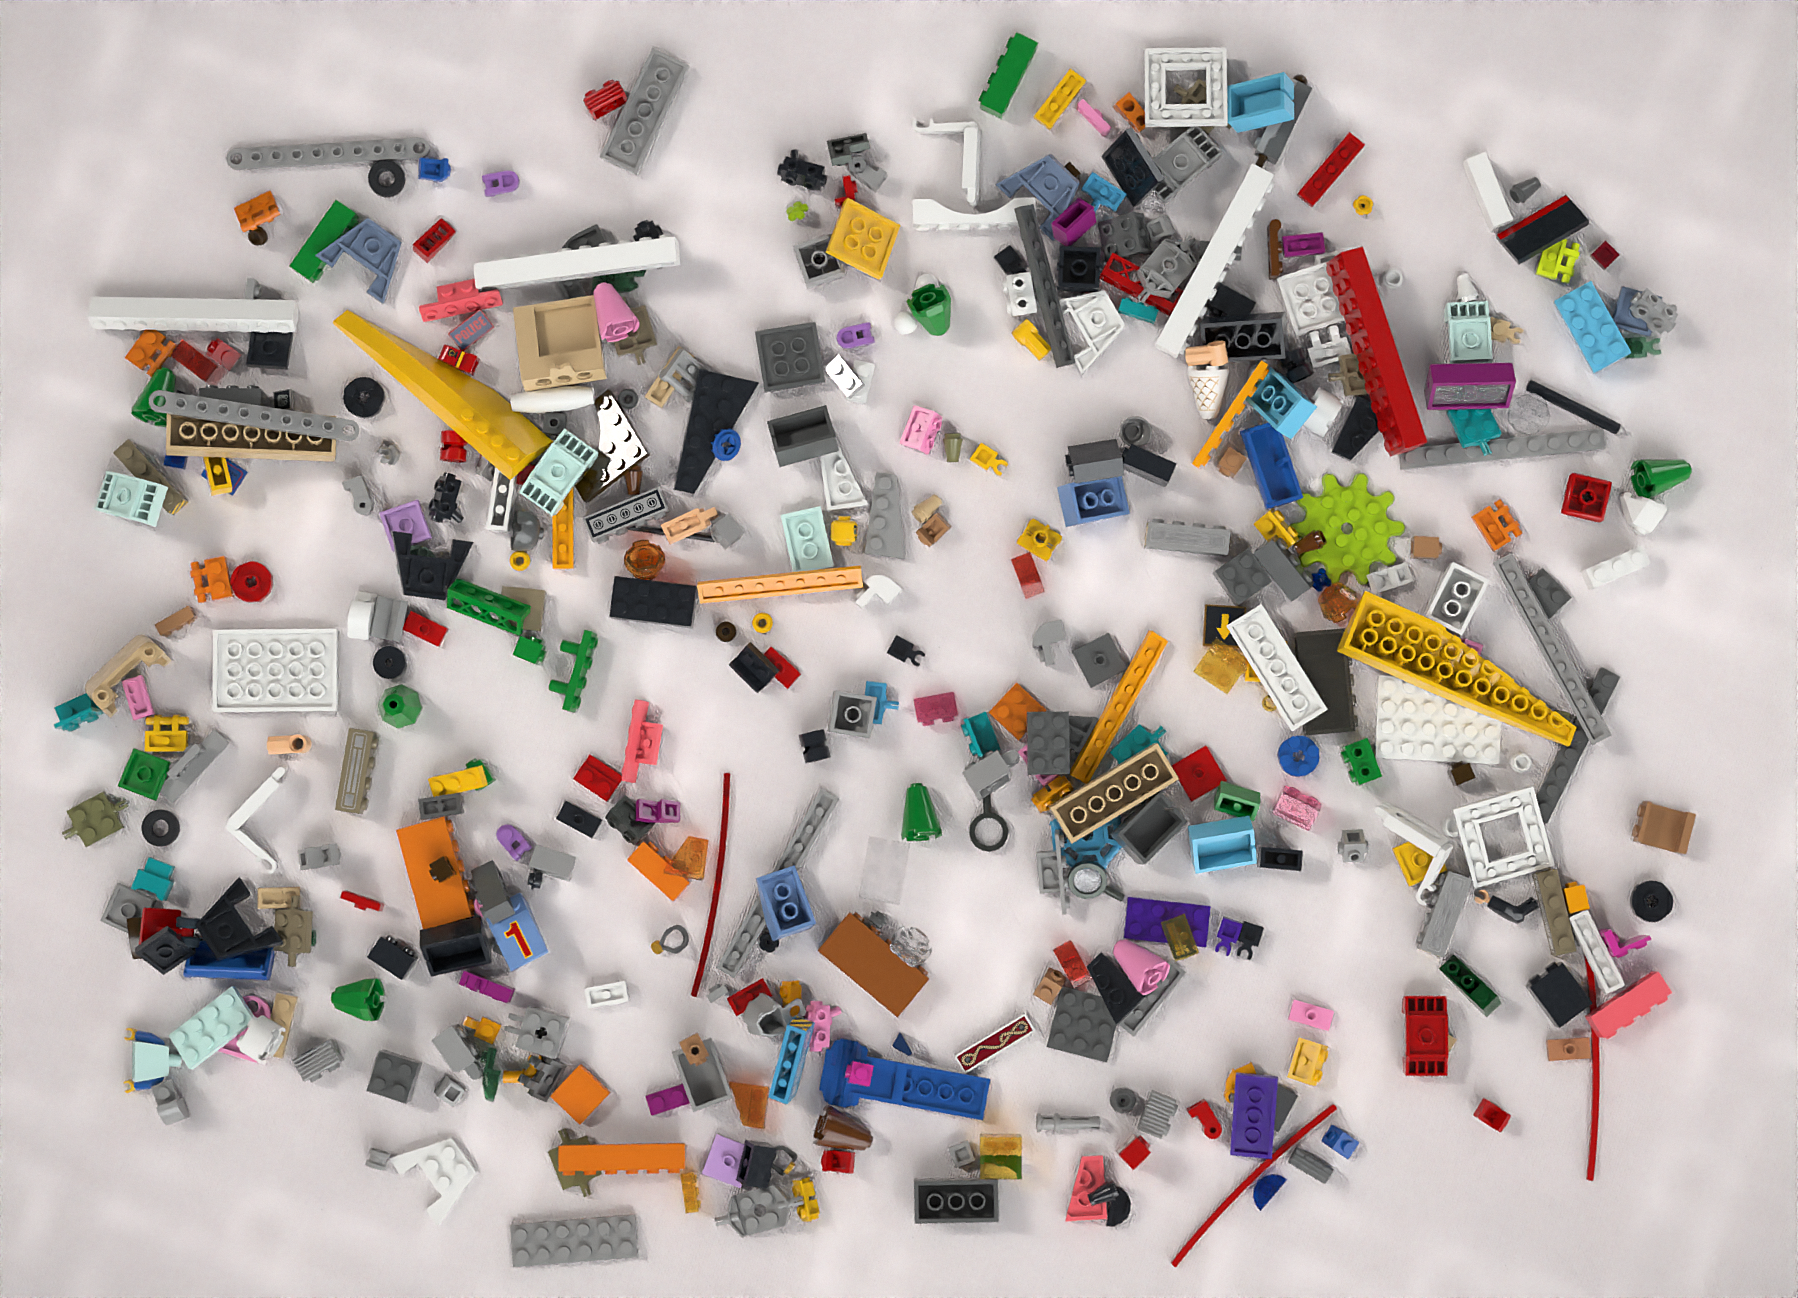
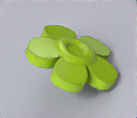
(797, 211)

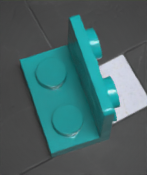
(76, 712)
(981, 735)

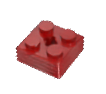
(605, 100)
(1597, 490)

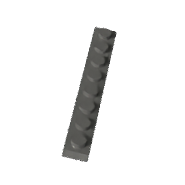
(1044, 285)
(1569, 756)

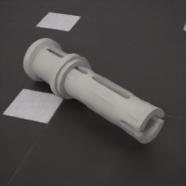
(1057, 1122)

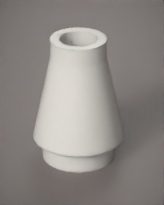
(1466, 290)

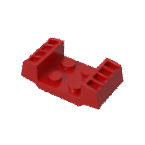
(1425, 1036)

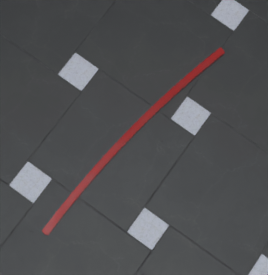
(717, 885)
(1595, 1078)
(1260, 1169)

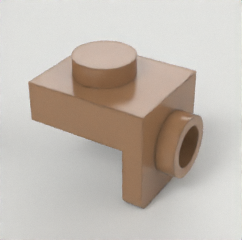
(933, 530)
(1050, 985)

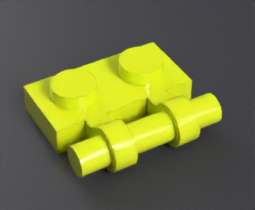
(1551, 258)

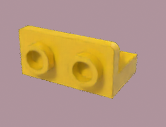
(1273, 524)
(1308, 1062)

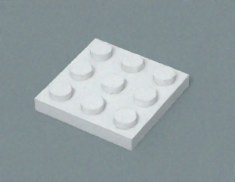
(1309, 299)

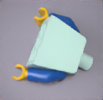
(149, 1060)

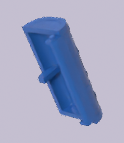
(1271, 465)
(253, 965)

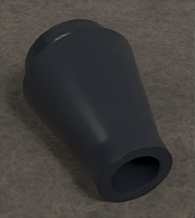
(1106, 1192)

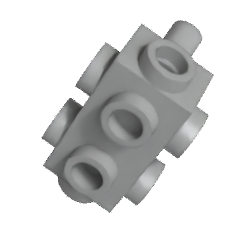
(1654, 311)

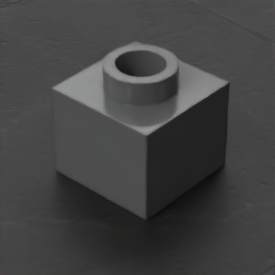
(556, 430)

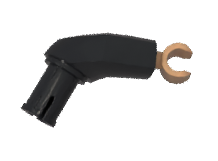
(1506, 910)

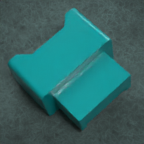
(155, 878)

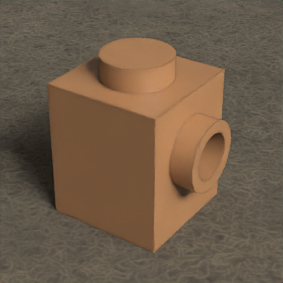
(1230, 462)
(1425, 547)
(694, 1049)

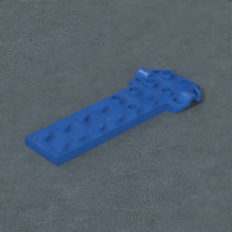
(901, 1084)

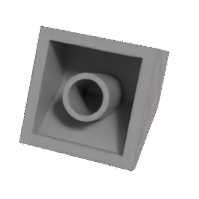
(851, 714)

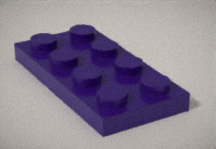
(1145, 918)
(1254, 1115)

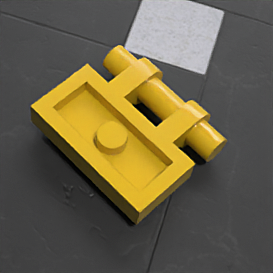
(166, 740)

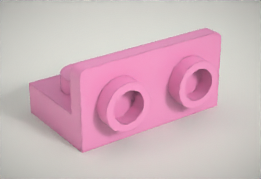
(921, 429)

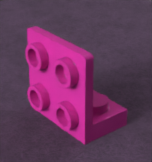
(1618, 950)

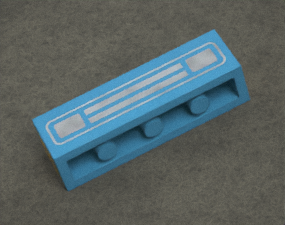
(791, 1060)

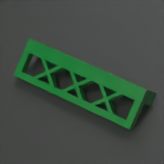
(487, 602)

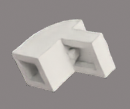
(881, 586)
(361, 615)

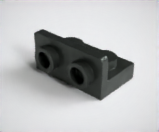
(623, 819)

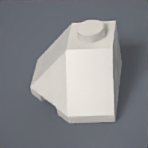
(1641, 513)

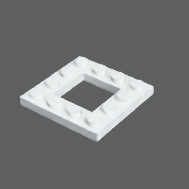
(1181, 115)
(1534, 858)

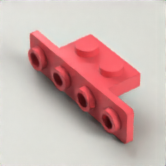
(459, 299)
(642, 742)

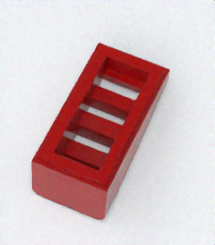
(438, 245)

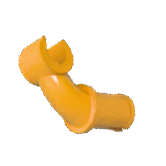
(512, 1076)
(1230, 1082)

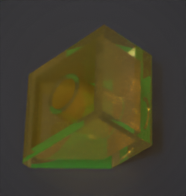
(1000, 1156)

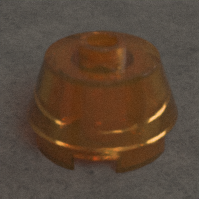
(644, 560)
(1337, 601)

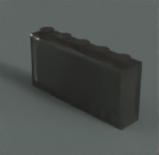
(1331, 679)

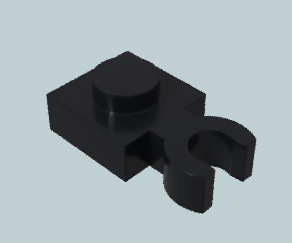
(1009, 261)
(902, 649)
(1250, 936)

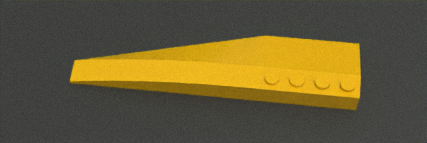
(459, 400)
(1442, 664)

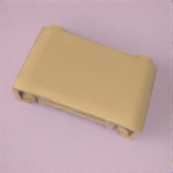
(100, 684)

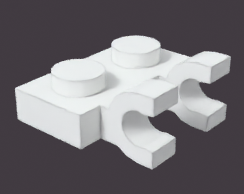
(1328, 352)

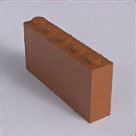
(872, 964)

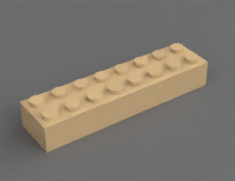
(218, 439)

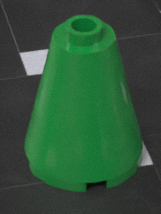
(162, 380)
(1658, 475)
(919, 815)

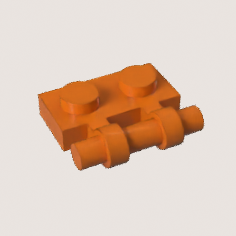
(257, 211)
(146, 347)
(1491, 527)
(218, 579)

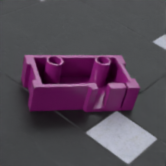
(487, 986)

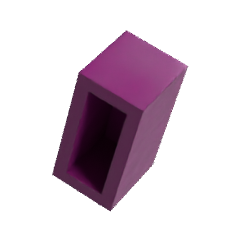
(1073, 222)

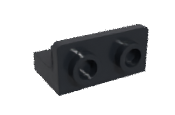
(754, 668)

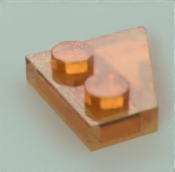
(689, 859)
(751, 1102)

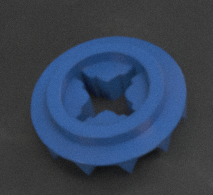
(728, 452)

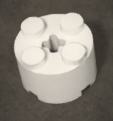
(1325, 413)
(261, 1038)

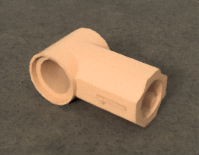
(1212, 353)
(287, 744)

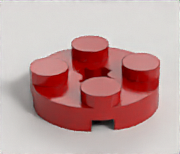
(241, 586)

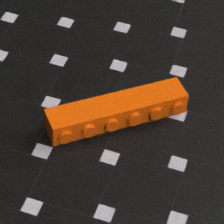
(621, 1157)

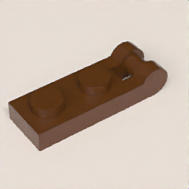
(1274, 248)

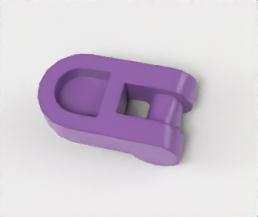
(507, 181)
(848, 338)
(507, 836)

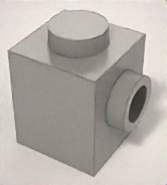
(726, 531)

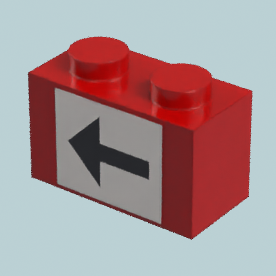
(1134, 1151)

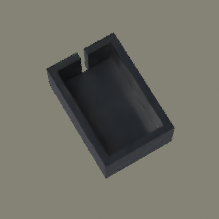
(455, 946)

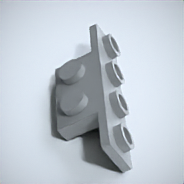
(192, 764)
(1050, 871)

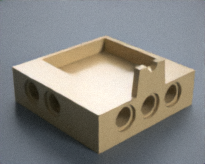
(559, 343)

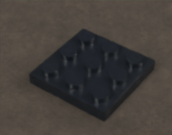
(1132, 167)

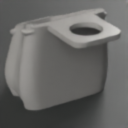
(768, 1017)

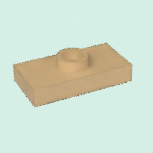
(276, 897)

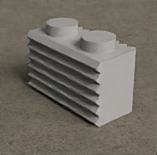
(317, 1060)
(1157, 1114)

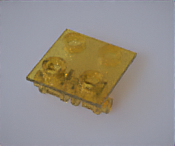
(1221, 666)

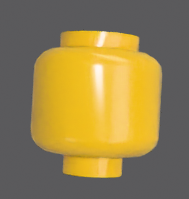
(844, 531)

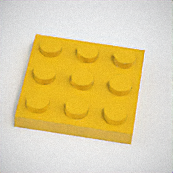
(863, 238)

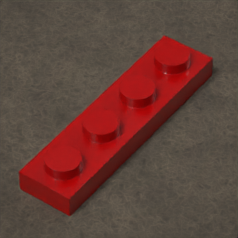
(1330, 169)

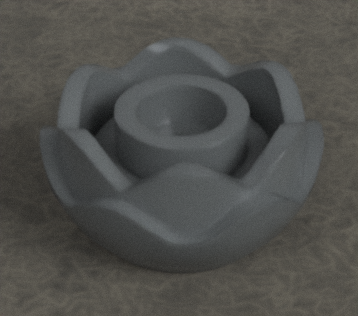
(1122, 1093)

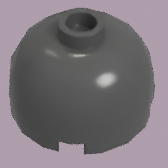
(525, 531)

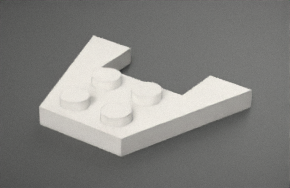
(1097, 321)
(445, 1167)

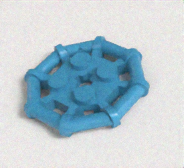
(1092, 846)

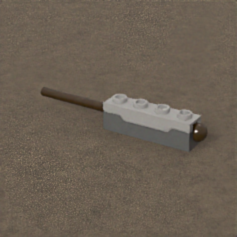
(1276, 135)

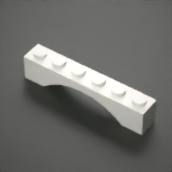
(930, 214)

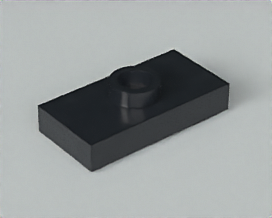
(579, 819)

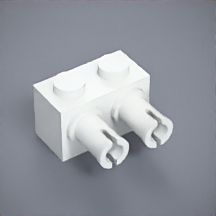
(1020, 294)

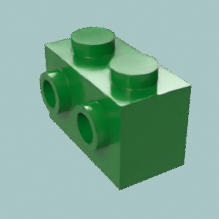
(1361, 762)
(1237, 800)

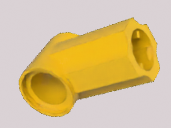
(1028, 336)

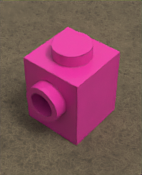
(859, 1073)

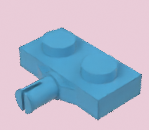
(1103, 192)
(878, 690)

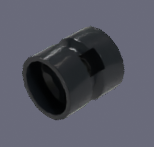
(1301, 371)
(814, 746)

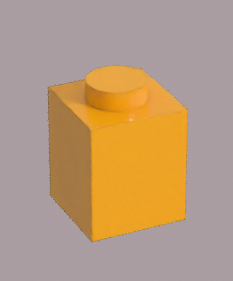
(1575, 897)

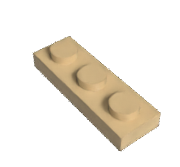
(662, 391)
(283, 1014)

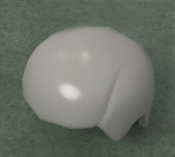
(1135, 431)

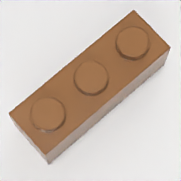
(176, 621)

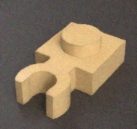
(1500, 331)

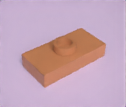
(1568, 1049)

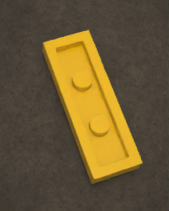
(1060, 99)
(458, 781)

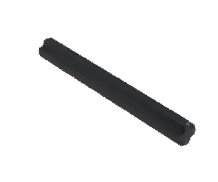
(1573, 407)

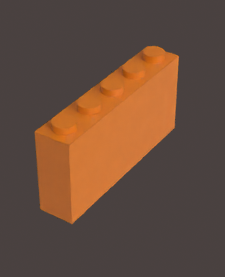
(435, 901)

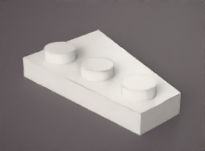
(839, 483)

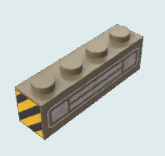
(142, 467)
(356, 770)
(1554, 912)

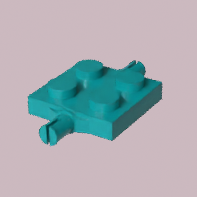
(1474, 427)
(1135, 742)

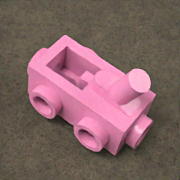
(822, 1017)

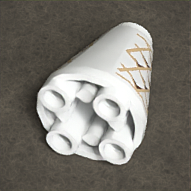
(1208, 387)

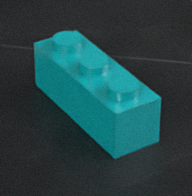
(1138, 310)

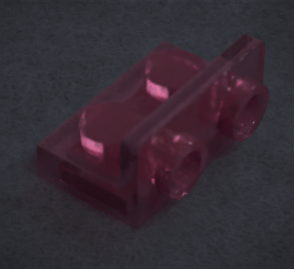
(935, 708)
(1297, 808)

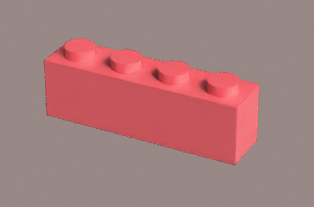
(1628, 1004)

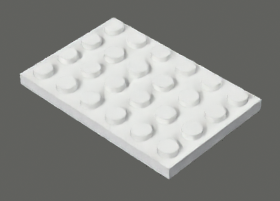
(275, 670)
(1431, 728)

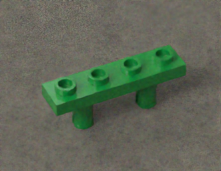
(578, 678)

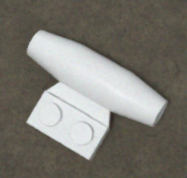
(553, 399)

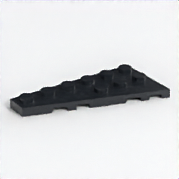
(714, 406)

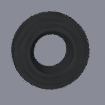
(386, 191)
(173, 828)

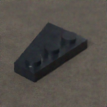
(1357, 430)
(1114, 988)

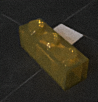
(690, 1192)

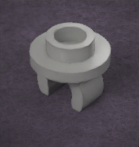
(391, 454)

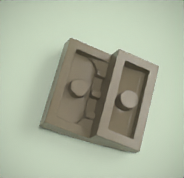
(531, 597)

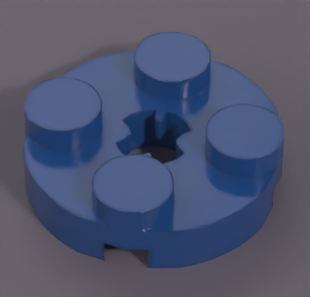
(1304, 766)

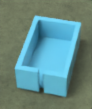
(1260, 102)
(1222, 844)

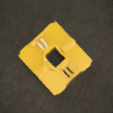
(1044, 533)

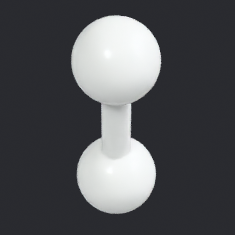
(905, 321)

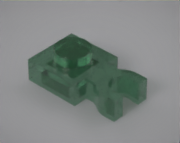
(1640, 348)

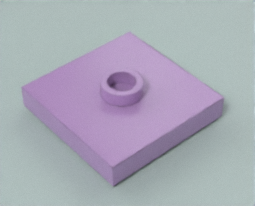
(406, 519)
(724, 1160)

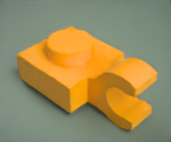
(485, 1029)

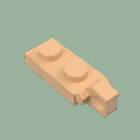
(688, 524)

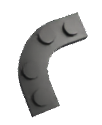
(590, 236)

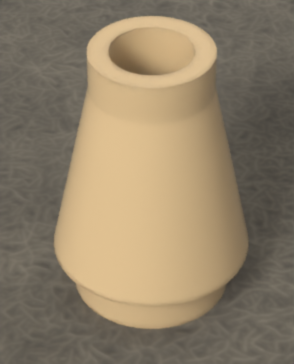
(925, 509)

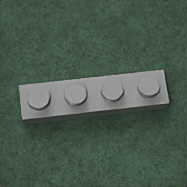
(1141, 1013)

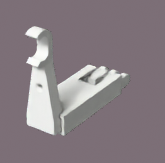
(971, 152)
(248, 809)
(1422, 837)

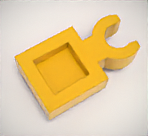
(985, 458)

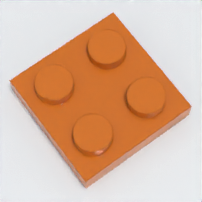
(1012, 710)

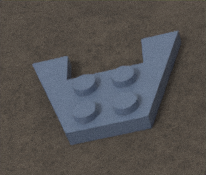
(1048, 183)
(371, 248)

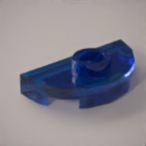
(1266, 1188)

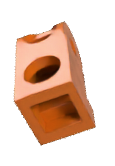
(1131, 112)

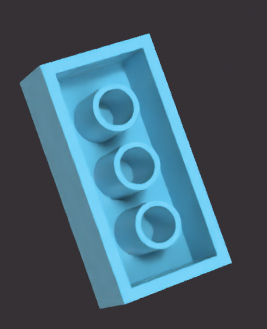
(1592, 327)

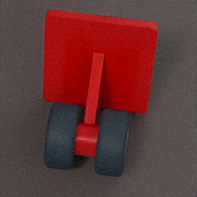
(158, 918)

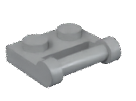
(685, 366)

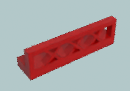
(1133, 288)

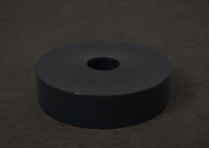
(399, 662)

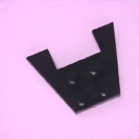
(427, 575)
(227, 932)

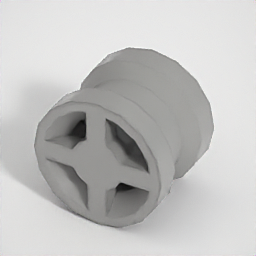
(377, 1159)

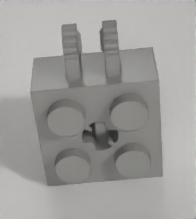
(814, 273)
(990, 772)
(534, 1020)
(459, 1051)

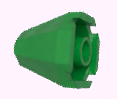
(931, 308)
(407, 707)
(360, 999)

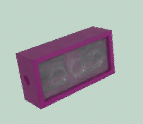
(1469, 386)

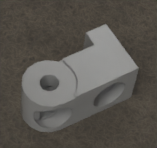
(867, 175)
(362, 499)

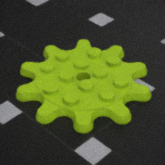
(1369, 533)

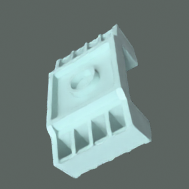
(1469, 332)
(558, 472)
(131, 498)

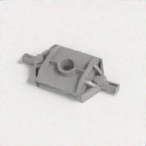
(1157, 278)
(747, 1221)

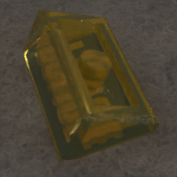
(1179, 937)

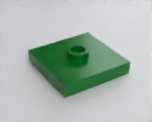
(144, 774)

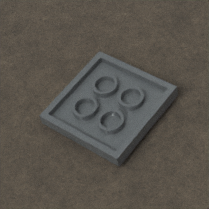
(790, 357)
(1082, 1025)

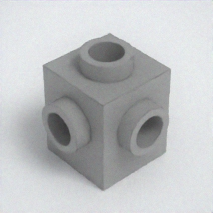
(1352, 845)

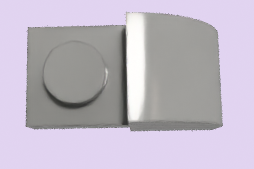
(1048, 634)
(319, 856)
(170, 1106)

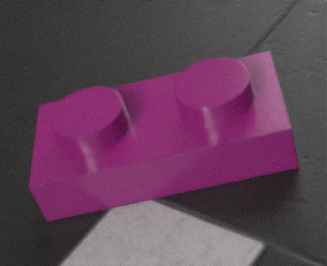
(1303, 245)
(667, 1099)

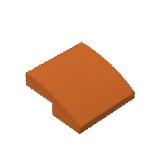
(580, 1094)

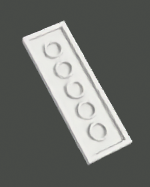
(1277, 667)

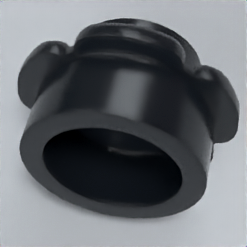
(535, 879)
(768, 947)

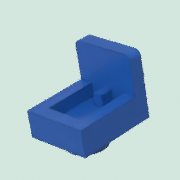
(433, 169)
(1340, 1141)

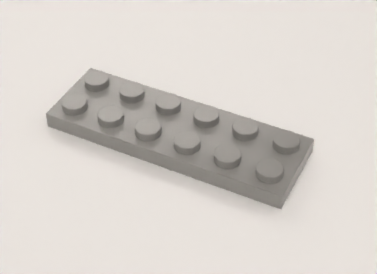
(644, 111)
(574, 1240)

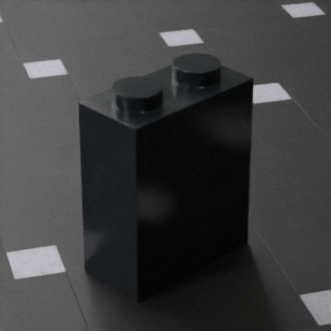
(1094, 461)
(1148, 465)
(1558, 994)

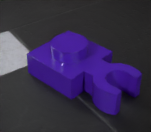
(1228, 932)

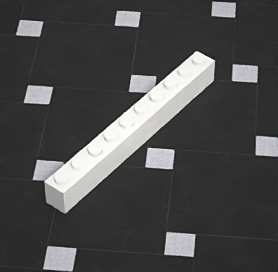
(1214, 261)
(576, 264)
(193, 314)

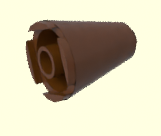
(841, 1131)

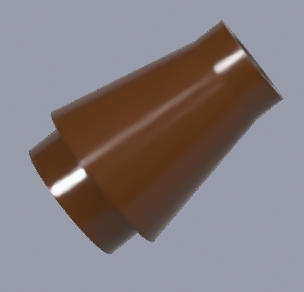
(633, 480)
(1312, 541)

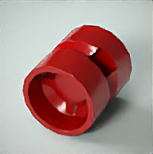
(453, 447)

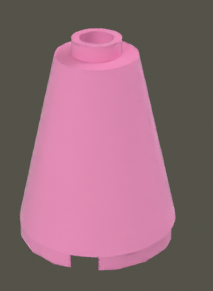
(613, 314)
(1141, 966)

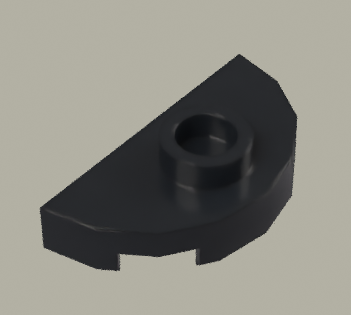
(1119, 1209)

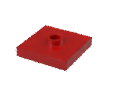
(1198, 773)

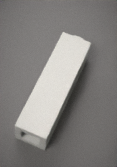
(1487, 190)

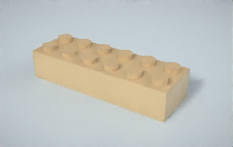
(1113, 792)

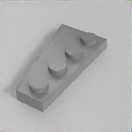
(885, 524)

